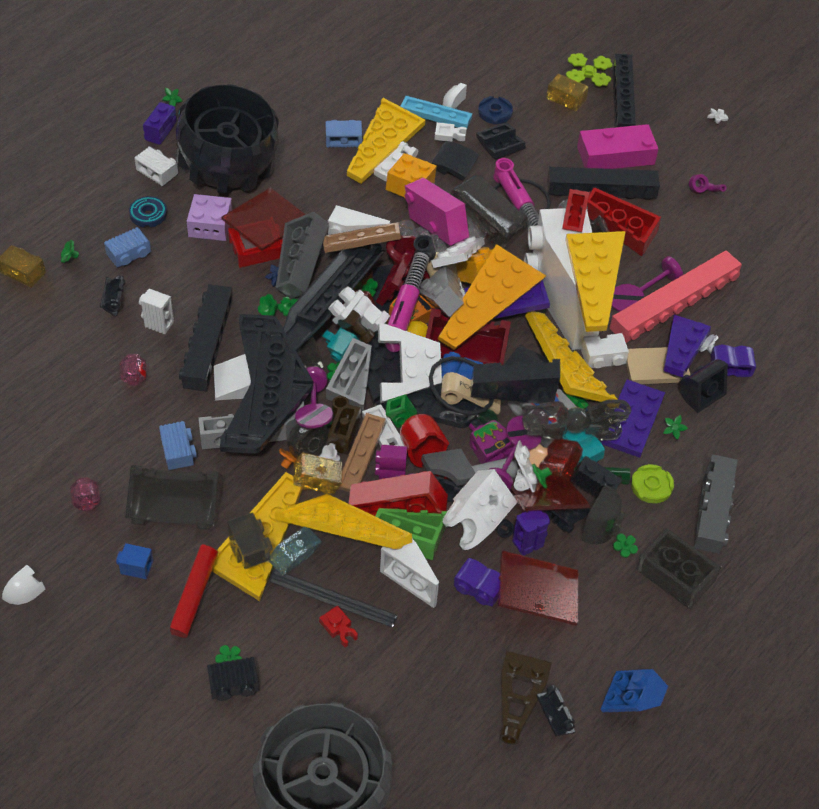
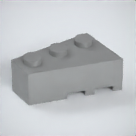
(443, 291)
(352, 375)

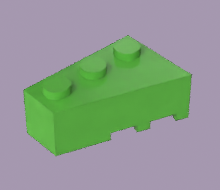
(424, 526)

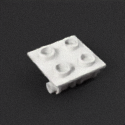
(525, 475)

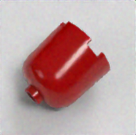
(422, 436)

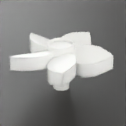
(718, 115)

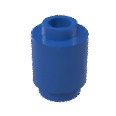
(450, 366)

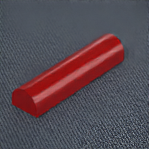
(193, 591)

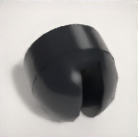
(505, 533)

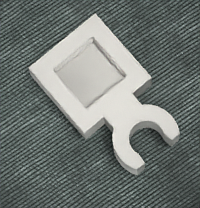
(447, 132)

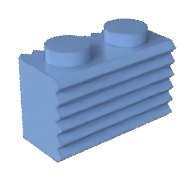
(343, 133)
(127, 247)
(176, 445)

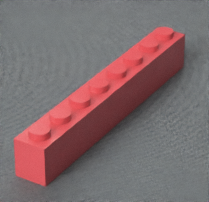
(675, 296)

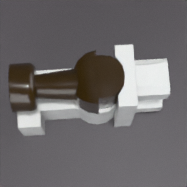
(355, 310)

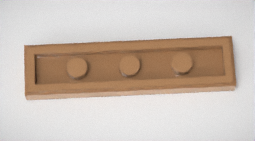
(361, 237)
(362, 451)

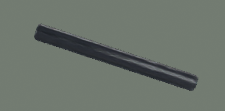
(334, 598)

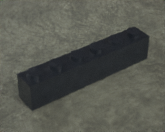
(617, 182)
(207, 338)

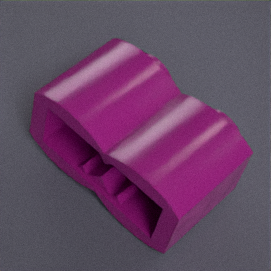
(390, 461)

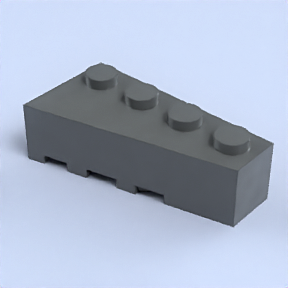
(299, 253)
(715, 504)

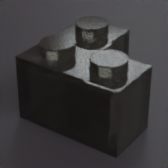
(248, 540)

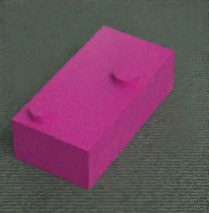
(617, 147)
(437, 211)

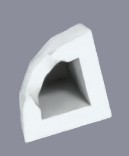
(455, 96)
(22, 587)

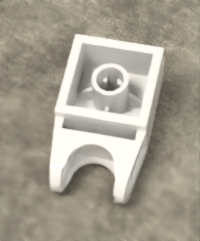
(480, 507)

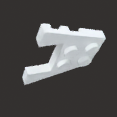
(416, 360)

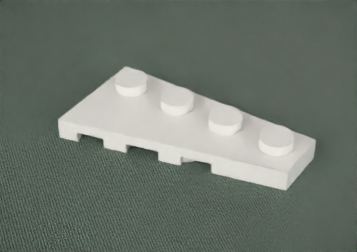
(458, 253)

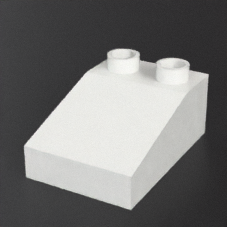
(552, 259)

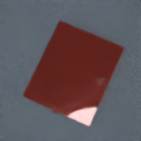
(262, 218)
(552, 498)
(538, 588)

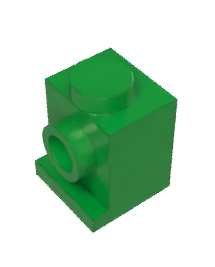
(400, 414)

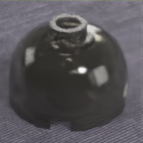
(307, 440)

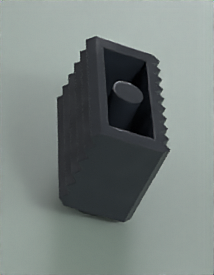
(593, 477)
(233, 679)

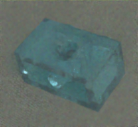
(294, 550)

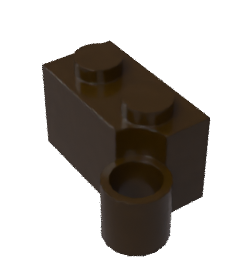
(344, 424)

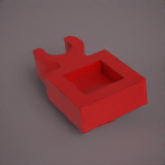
(338, 624)

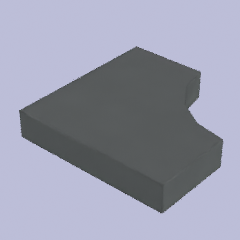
(450, 464)

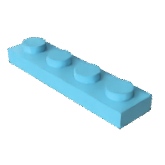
(437, 112)

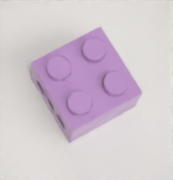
(205, 217)

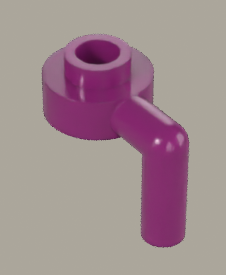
(704, 184)

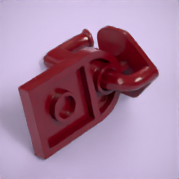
(402, 253)

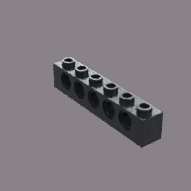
(623, 91)

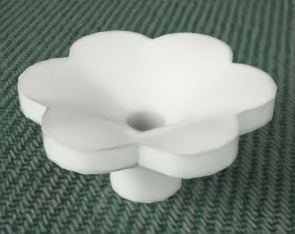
(709, 343)
(330, 452)

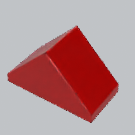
(575, 210)

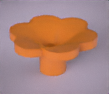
(288, 458)

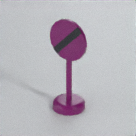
(628, 294)
(315, 414)
(515, 433)

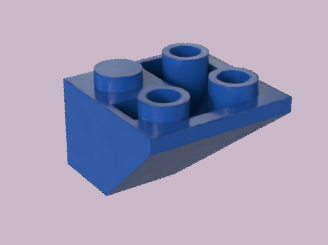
(634, 691)

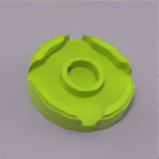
(652, 484)

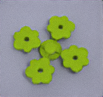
(589, 71)

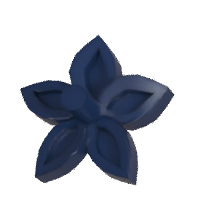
(273, 276)

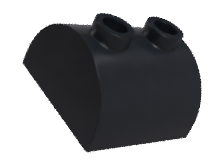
(705, 385)

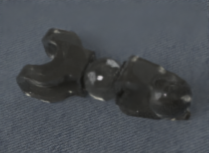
(593, 420)

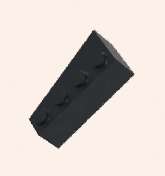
(516, 381)

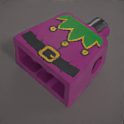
(489, 441)

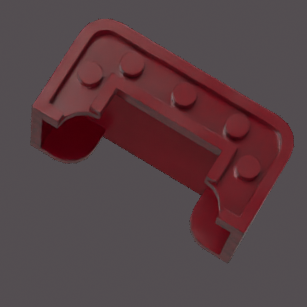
(484, 346)

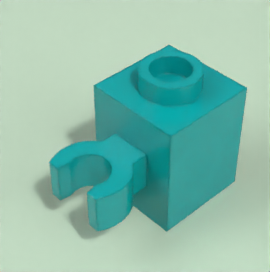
(338, 343)

